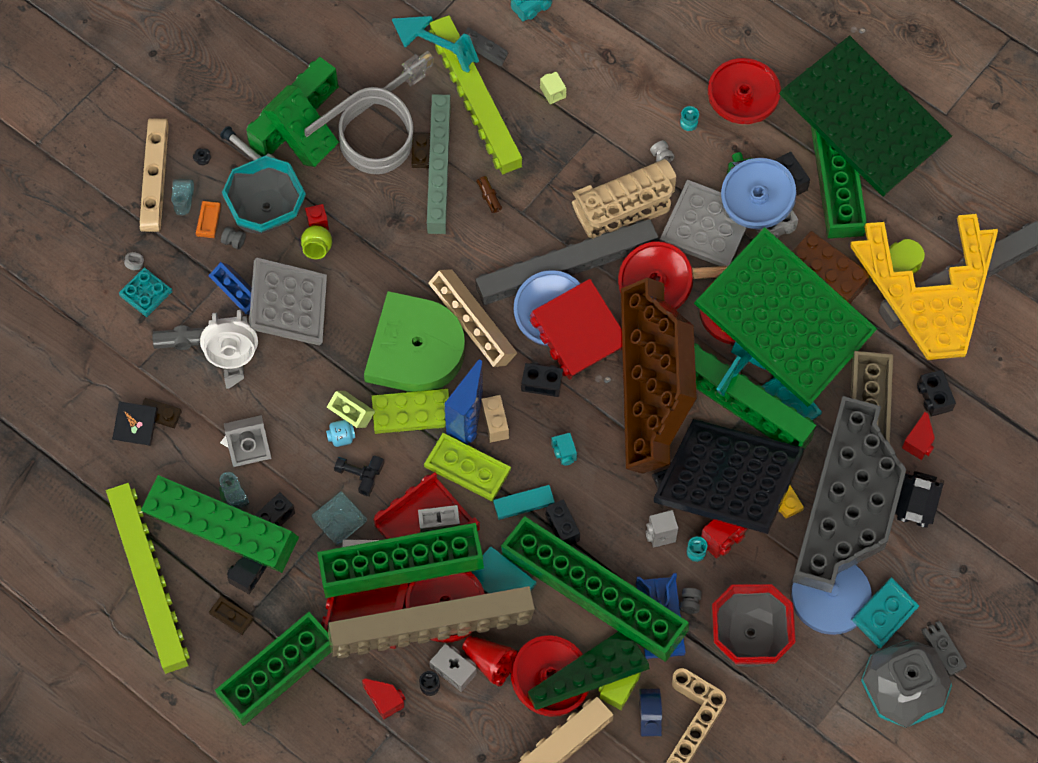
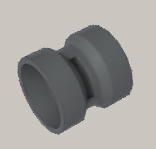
(233, 238)
(690, 600)

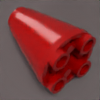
(490, 658)

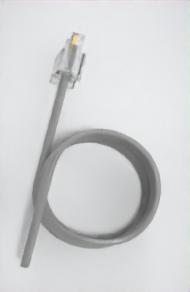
(361, 100)

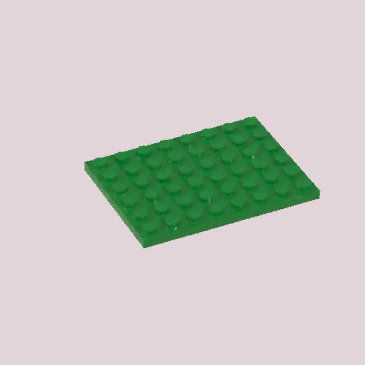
(785, 316)

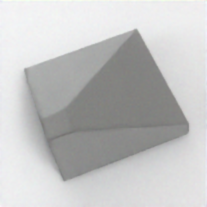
(233, 376)

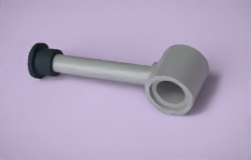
(230, 135)

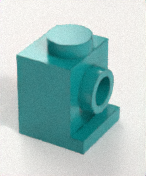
(564, 448)

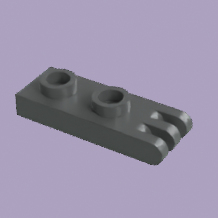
(487, 47)
(945, 648)

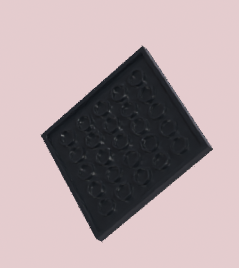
(729, 476)

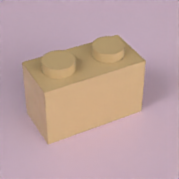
(495, 418)

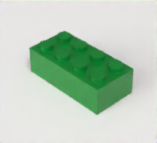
(293, 113)

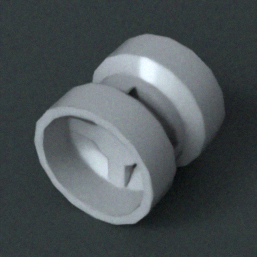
(661, 151)

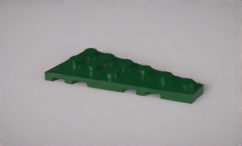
(602, 665)

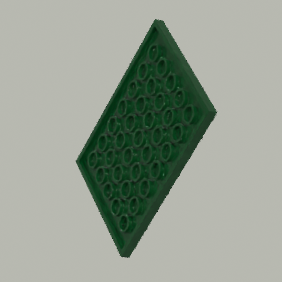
(865, 115)

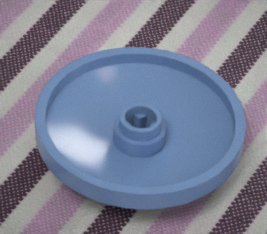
(758, 193)
(535, 293)
(832, 611)

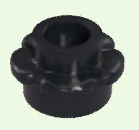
(202, 160)

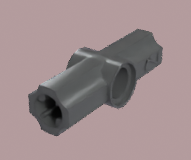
(180, 337)

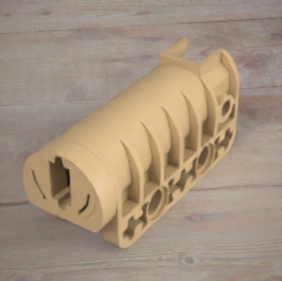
(625, 198)

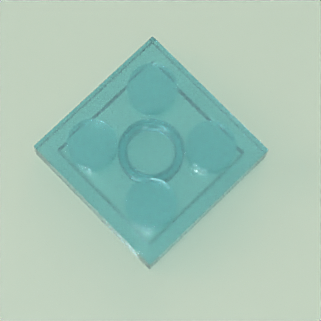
(339, 518)

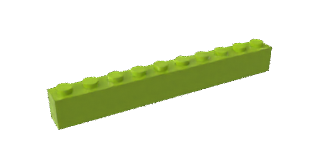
(478, 101)
(147, 579)

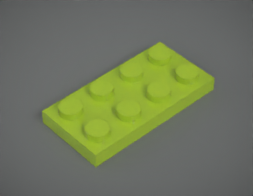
(409, 411)
(467, 467)

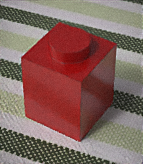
(316, 216)

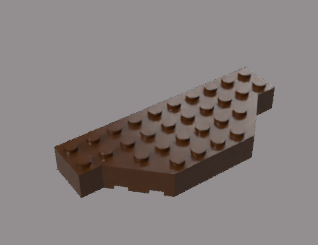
(656, 374)

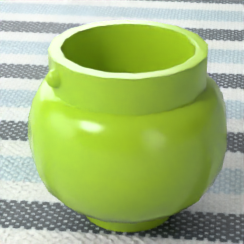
(316, 242)

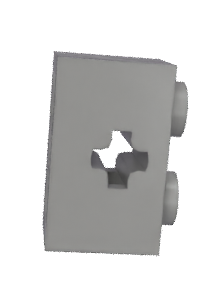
(662, 529)
(458, 677)

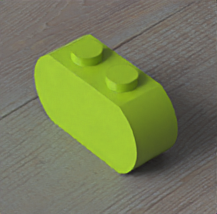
(906, 256)

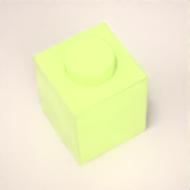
(552, 87)

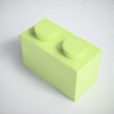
(351, 409)

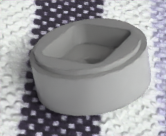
(134, 261)

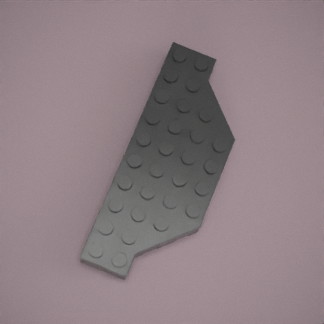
(853, 498)

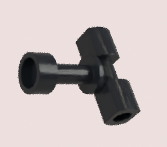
(366, 473)

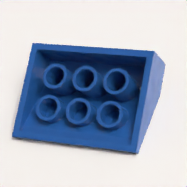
(464, 406)

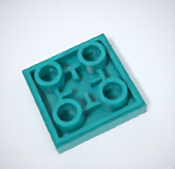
(145, 292)

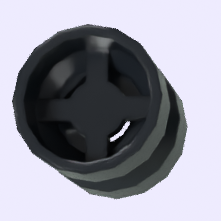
(427, 680)

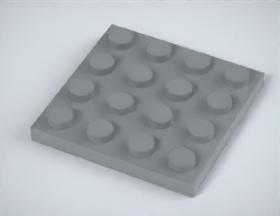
(703, 226)
(287, 301)

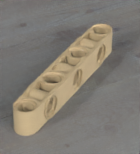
(154, 185)

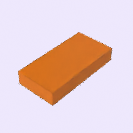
(208, 219)

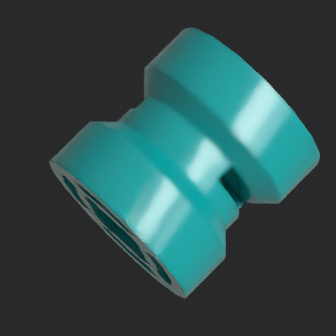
(689, 118)
(697, 544)

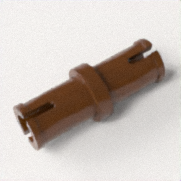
(489, 194)

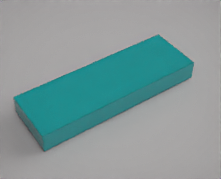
(523, 502)

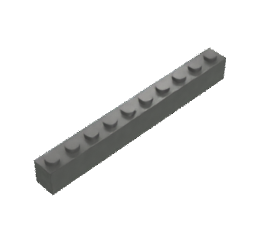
(1005, 253)
(570, 260)

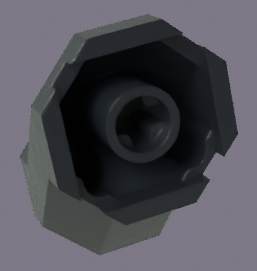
(919, 498)

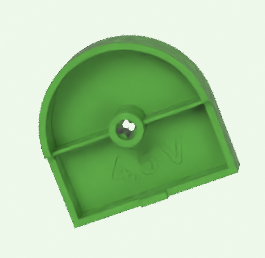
(415, 345)

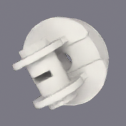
(229, 341)

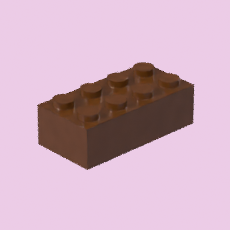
(832, 266)

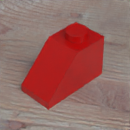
(920, 439)
(384, 697)

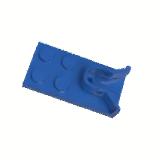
(664, 592)

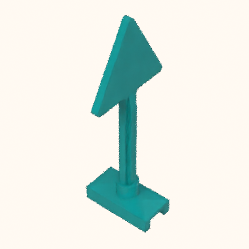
(412, 27)
(739, 363)

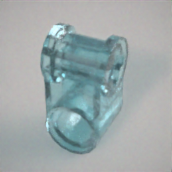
(182, 195)
(234, 493)

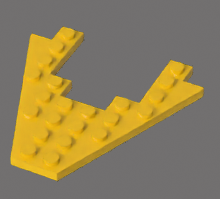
(934, 316)

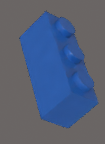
(233, 286)

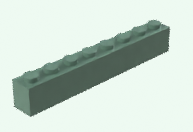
(438, 164)

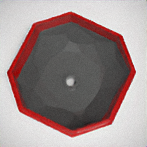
(754, 609)

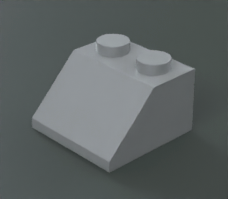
(247, 441)

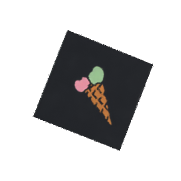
(135, 423)

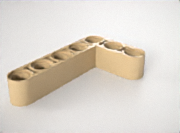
(697, 723)

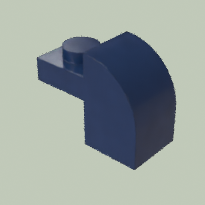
(650, 712)

